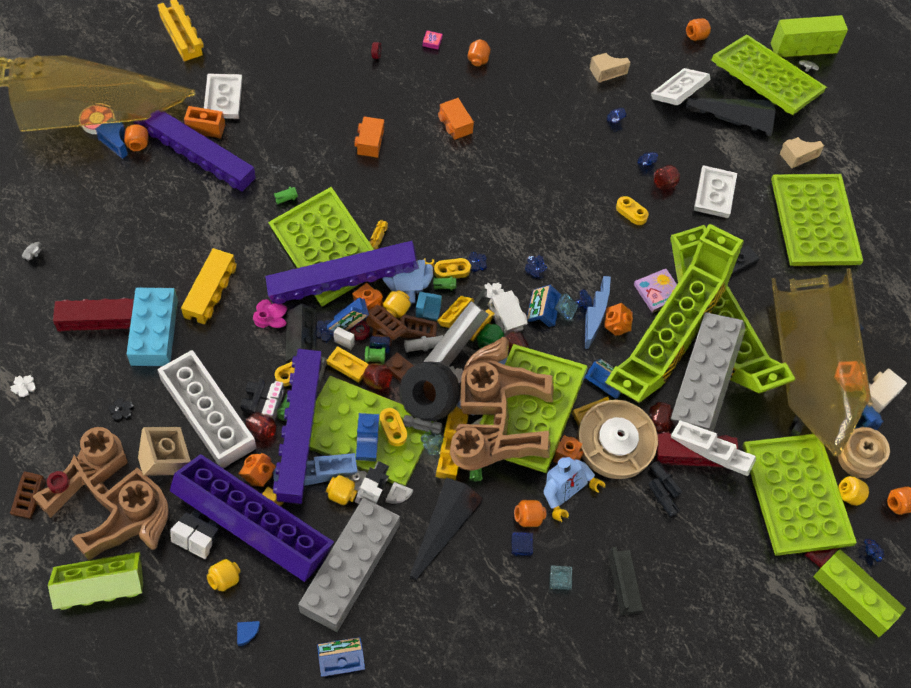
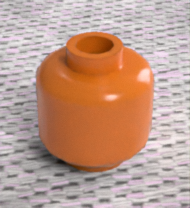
(698, 29)
(479, 52)
(136, 137)
(900, 500)
(530, 513)

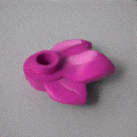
(269, 314)

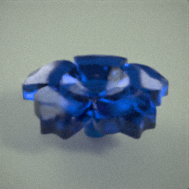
(616, 115)
(648, 158)
(477, 262)
(535, 265)
(322, 331)
(875, 549)

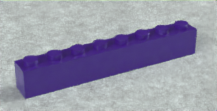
(199, 149)
(342, 272)
(299, 427)

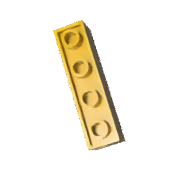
(180, 30)
(208, 286)

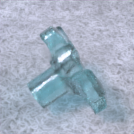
(432, 442)

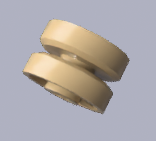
(864, 453)

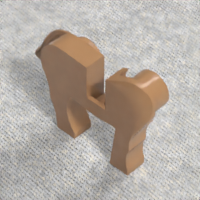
(485, 391)
(134, 502)

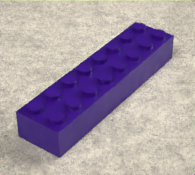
(251, 517)

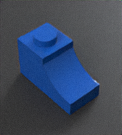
(112, 136)
(870, 419)
(367, 437)

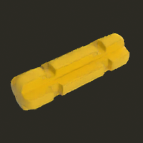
(378, 234)

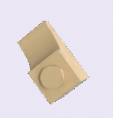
(606, 67)
(798, 152)

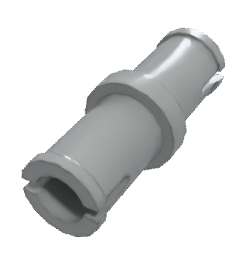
(422, 344)

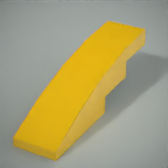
(446, 466)

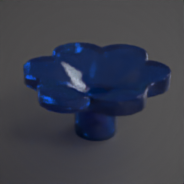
(585, 299)

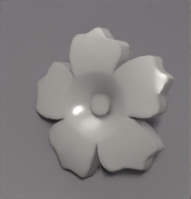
(808, 65)
(31, 250)

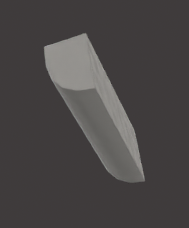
(458, 335)

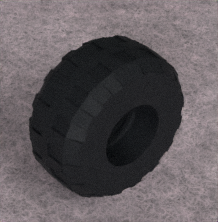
(413, 395)

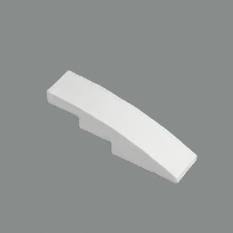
(715, 449)

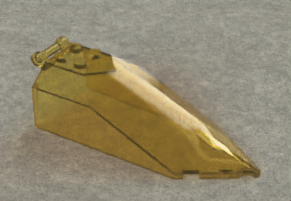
(80, 92)
(826, 356)

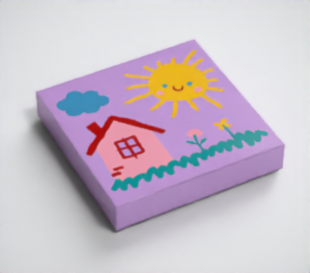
(656, 289)

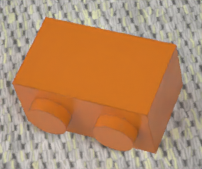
(456, 118)
(205, 121)
(370, 136)

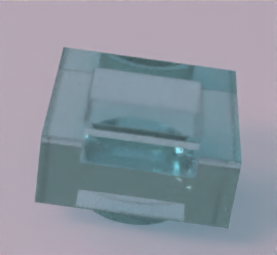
(566, 306)
(560, 577)

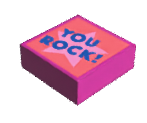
(432, 40)

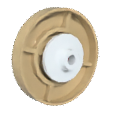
(617, 439)

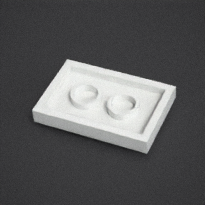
(680, 86)
(224, 94)
(715, 191)

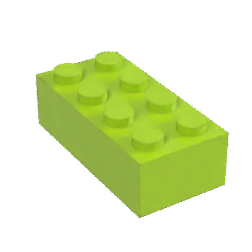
(809, 36)

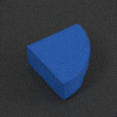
(246, 631)

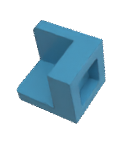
(428, 306)

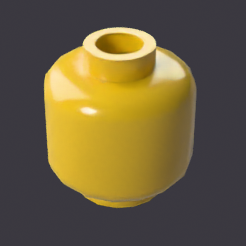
(397, 303)
(341, 490)
(853, 490)
(223, 575)

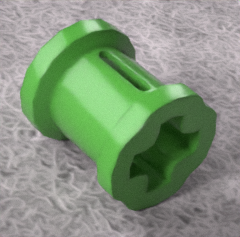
(374, 355)

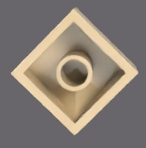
(162, 451)

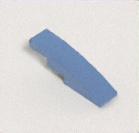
(596, 313)
(326, 467)

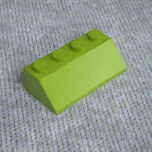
(96, 581)
(859, 593)

